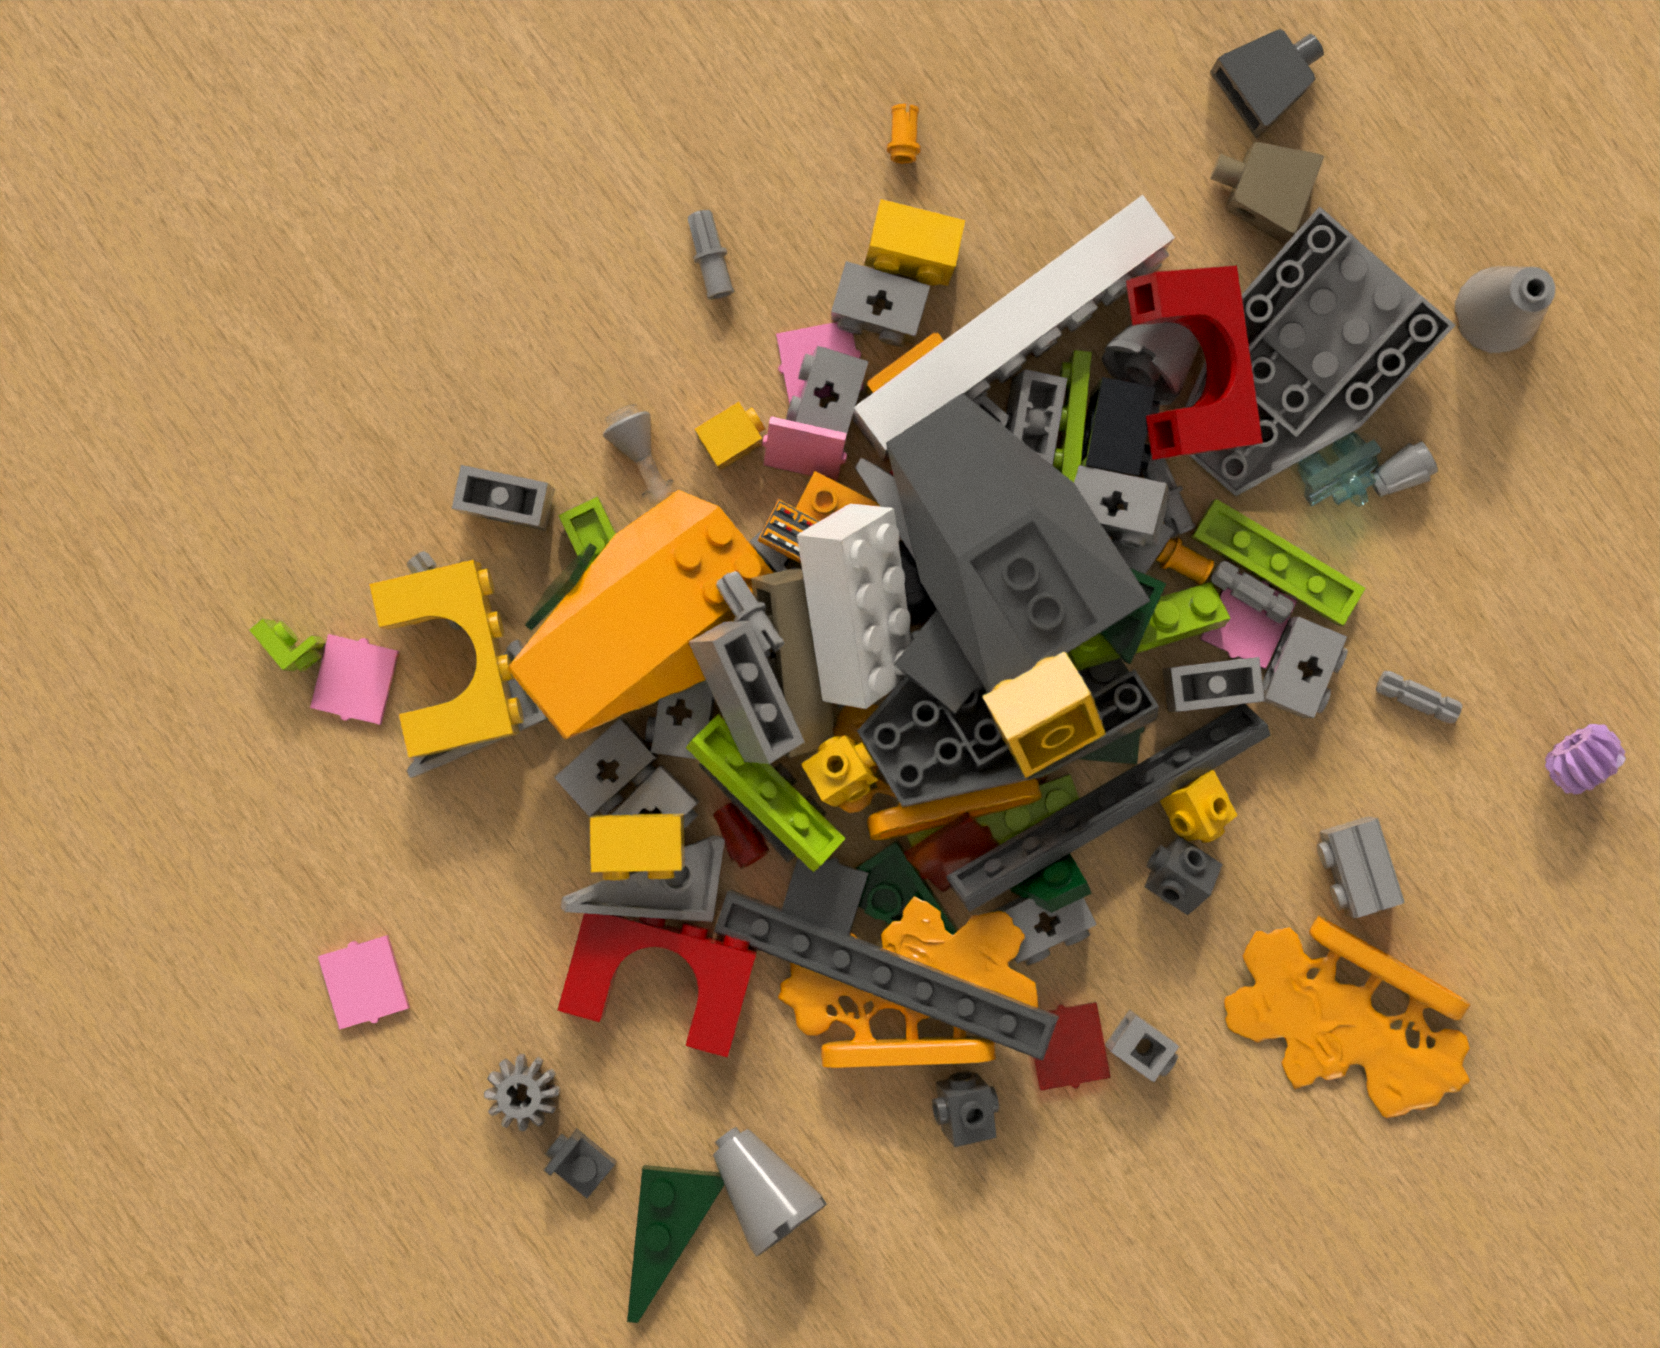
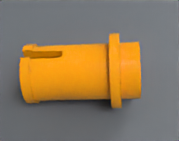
(903, 142)
(1185, 561)

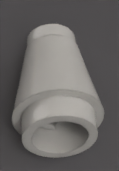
(1405, 469)

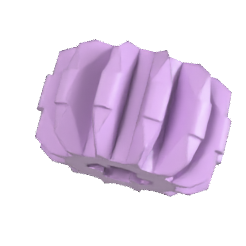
(1585, 759)

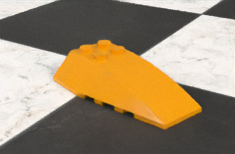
(631, 616)

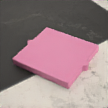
(798, 342)
(804, 448)
(1248, 631)
(354, 679)
(363, 982)

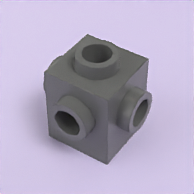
(1182, 874)
(965, 1108)

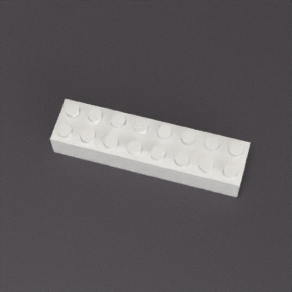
(1020, 323)

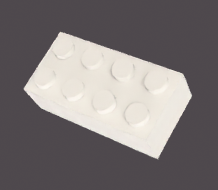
(856, 603)

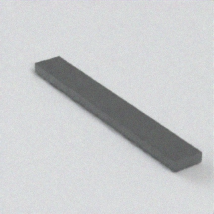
(1107, 806)
(887, 975)

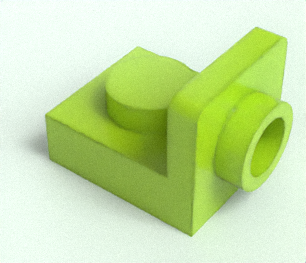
(280, 641)

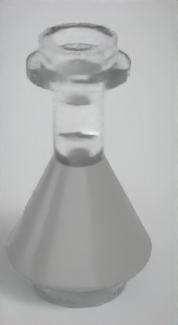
(631, 434)

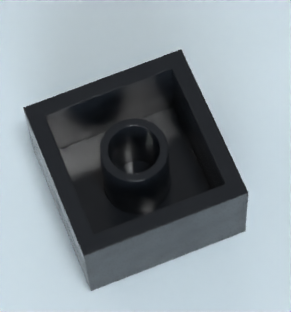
(1118, 427)

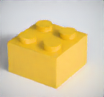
(1044, 714)

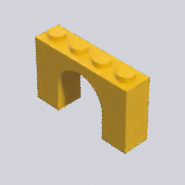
(486, 706)

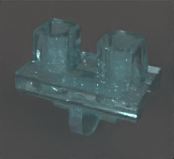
(1345, 477)

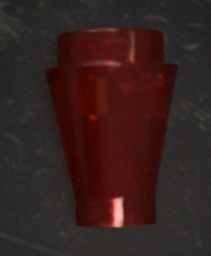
(741, 838)

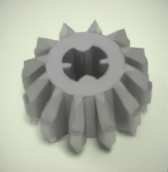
(506, 1093)

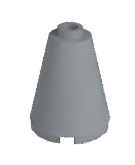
(1503, 306)
(1153, 357)
(763, 1189)

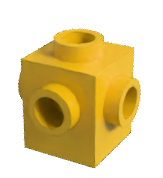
(841, 770)
(1200, 809)

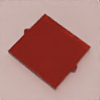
(950, 849)
(1075, 1049)

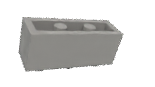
(746, 692)

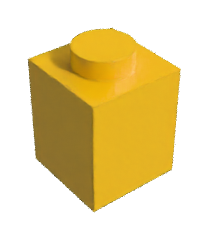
(731, 434)

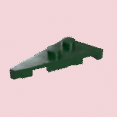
(893, 884)
(668, 1215)

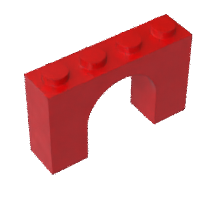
(1212, 309)
(719, 967)

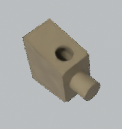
(1269, 186)

